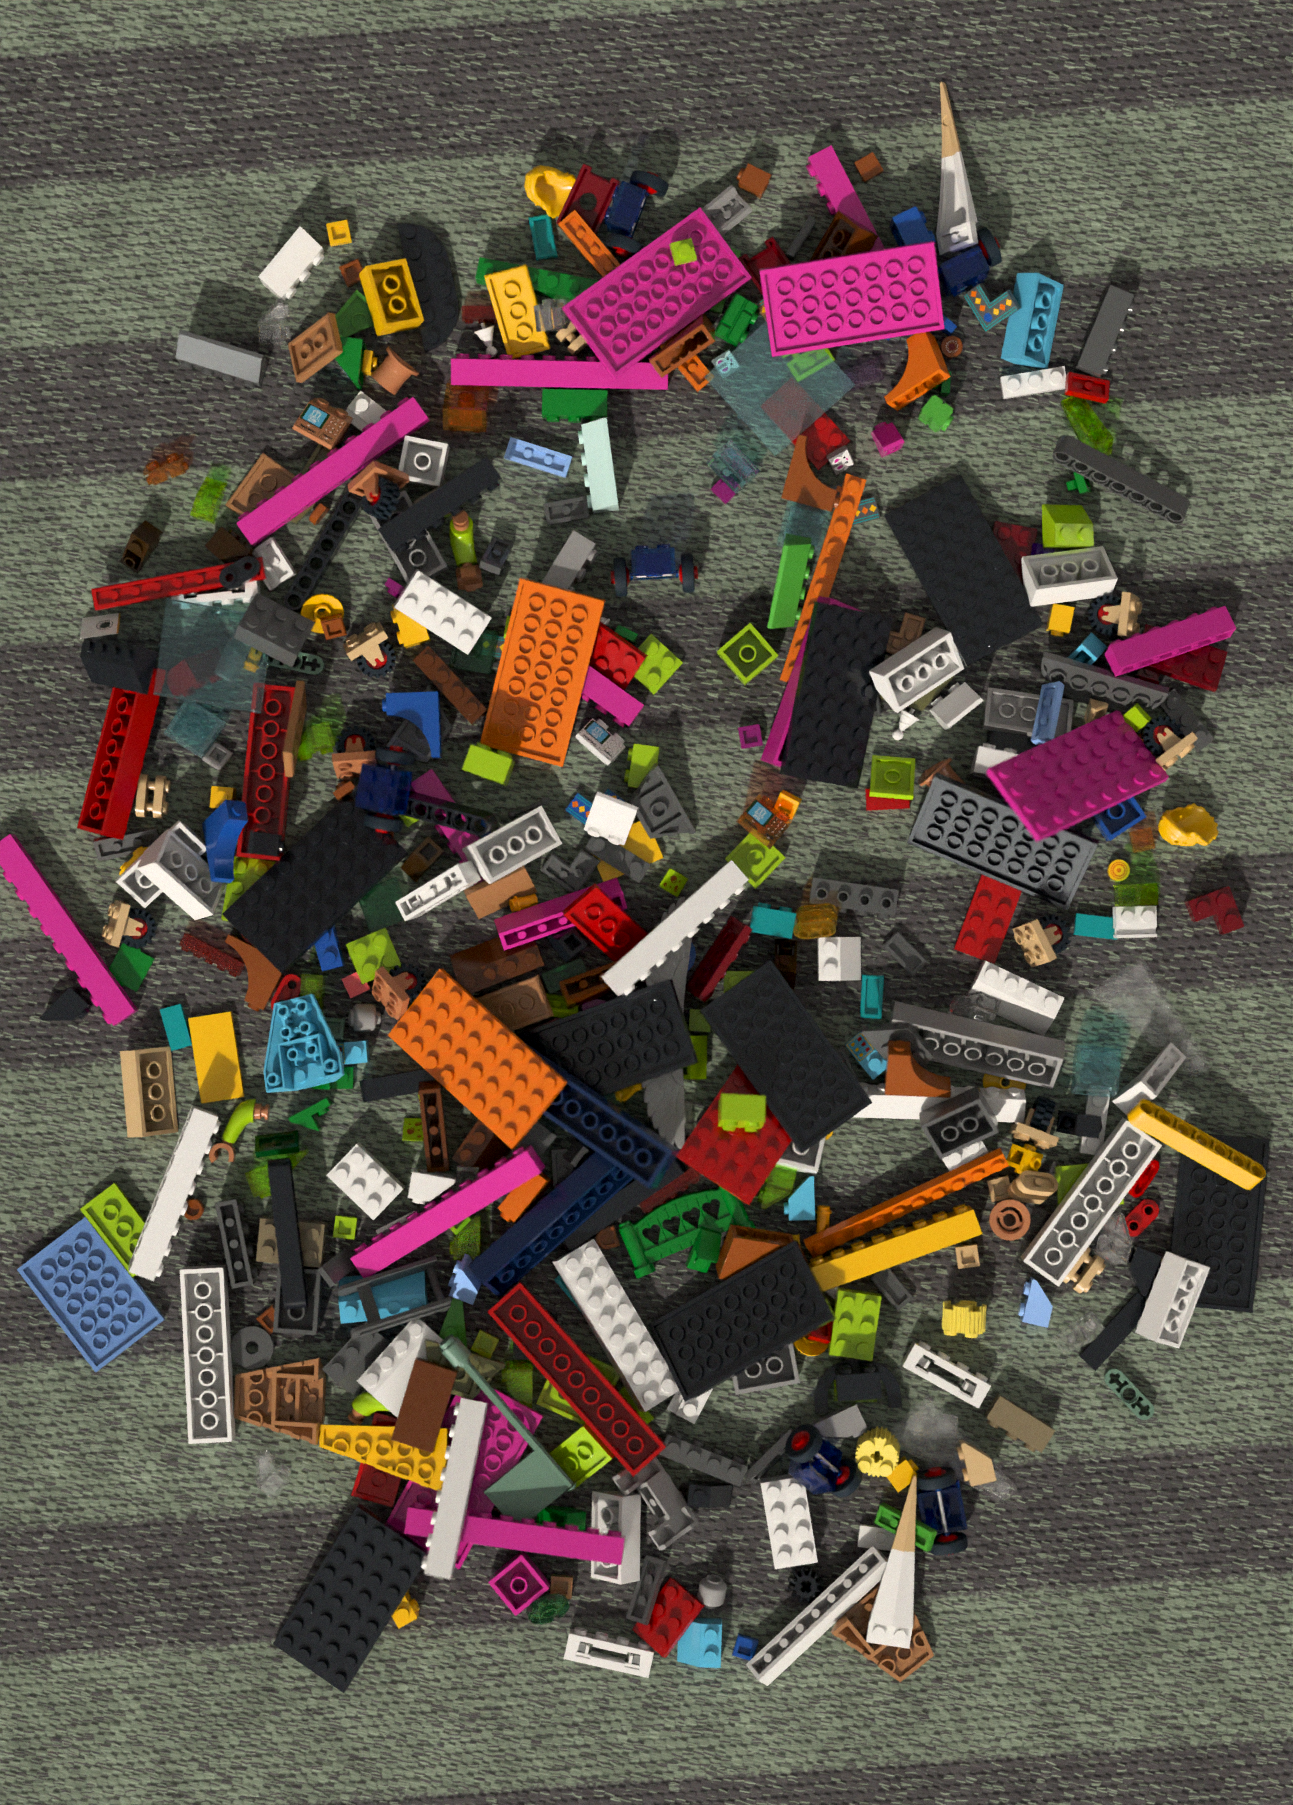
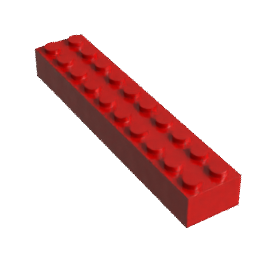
(577, 1379)

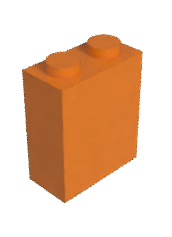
(524, 1197)

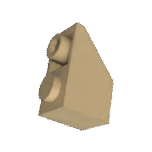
(978, 1464)

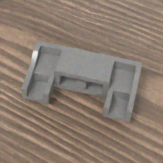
(663, 1500)

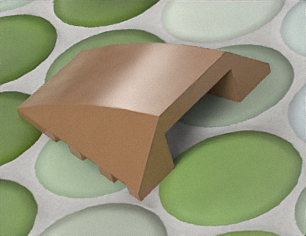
(284, 1398)
(893, 1660)

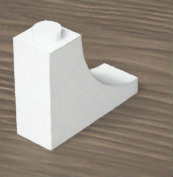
(1151, 1079)

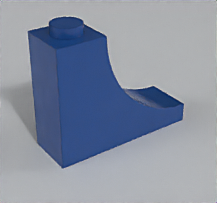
(420, 709)
(221, 836)

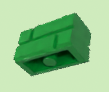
(736, 320)

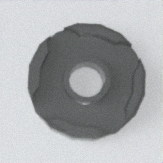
(246, 1358)

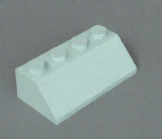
(599, 466)

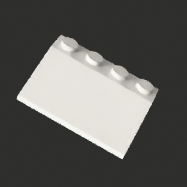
(391, 1371)

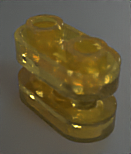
(815, 921)

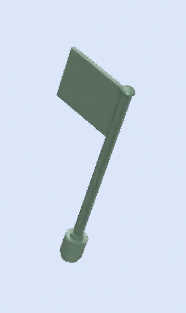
(533, 1480)

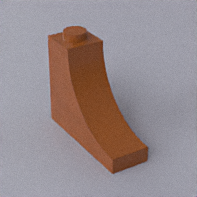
(684, 345)
(803, 484)
(262, 975)
(908, 1078)
(746, 1246)

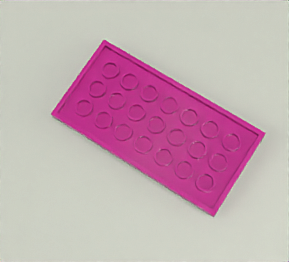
(652, 298)
(852, 298)
(1077, 775)
(498, 1453)

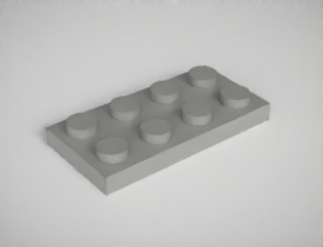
(1016, 712)

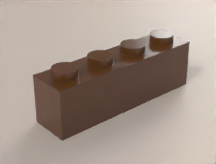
(450, 685)
(586, 986)
(433, 1126)

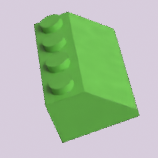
(789, 581)

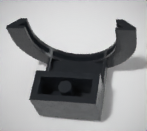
(857, 1381)

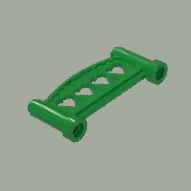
(645, 1252)

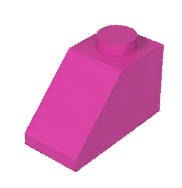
(887, 438)

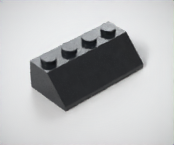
(118, 664)

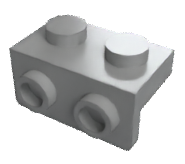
(726, 210)

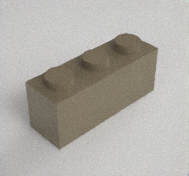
(1019, 1423)

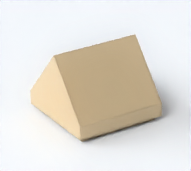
(1095, 710)

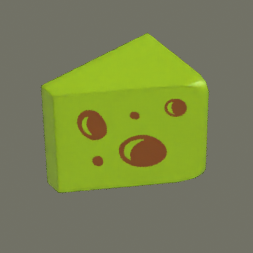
(673, 882)
(412, 1129)

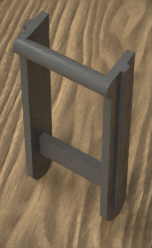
(374, 1321)

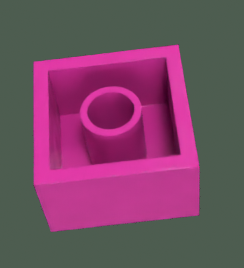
(519, 1582)

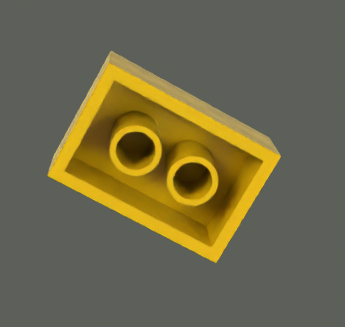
(391, 297)

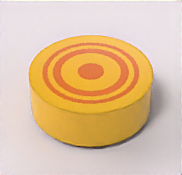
(1118, 870)

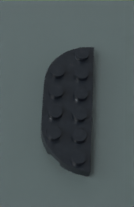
(432, 283)

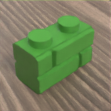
(936, 414)

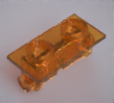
(172, 464)

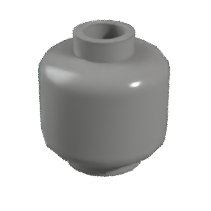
(363, 1017)
(712, 1591)

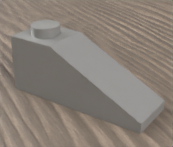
(842, 1422)

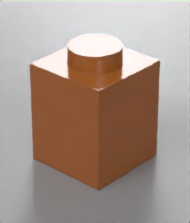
(753, 180)

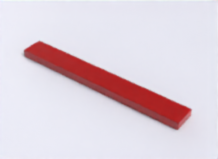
(165, 586)

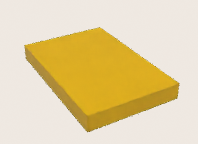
(638, 844)

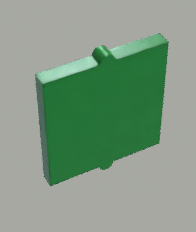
(130, 966)

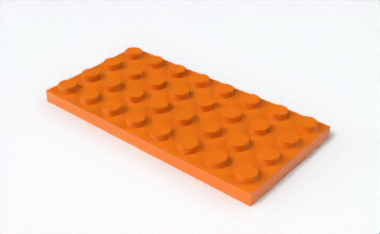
(542, 671)
(477, 1058)

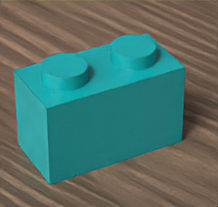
(771, 921)

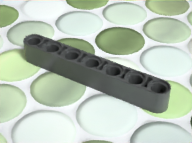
(1121, 479)

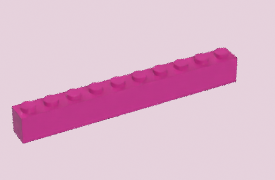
(550, 372)
(332, 471)
(64, 931)
(448, 1211)
(526, 1535)

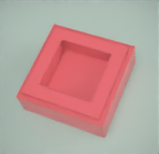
(354, 986)

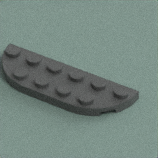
(1092, 682)

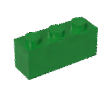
(574, 404)

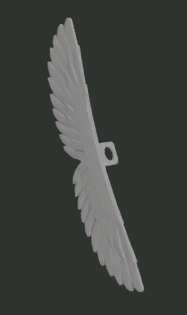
(666, 1093)

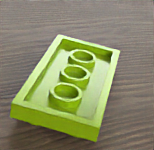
(115, 1222)

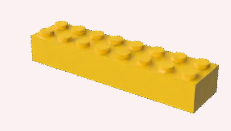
(895, 1248)

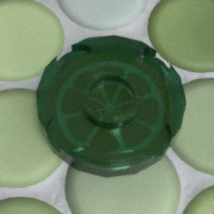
(546, 1608)

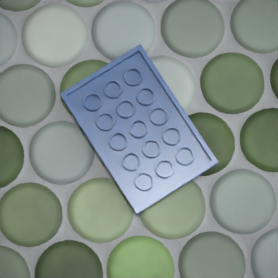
(90, 1294)

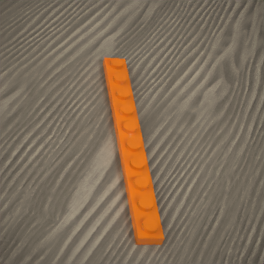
(604, 263)
(828, 562)
(906, 1202)

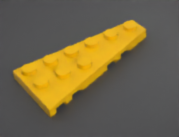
(374, 1447)

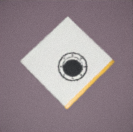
(100, 625)

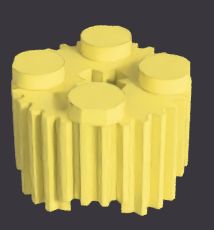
(964, 1318)
(877, 1462)

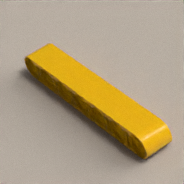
(1196, 1144)

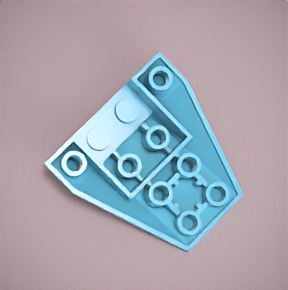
(300, 1047)

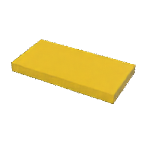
(513, 305)
(216, 1057)

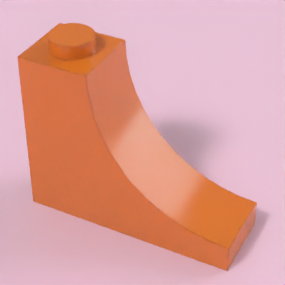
(923, 371)

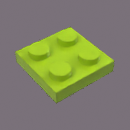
(657, 666)
(892, 777)
(755, 859)
(372, 953)

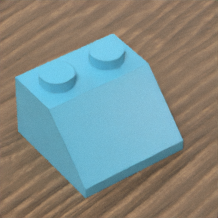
(701, 1643)

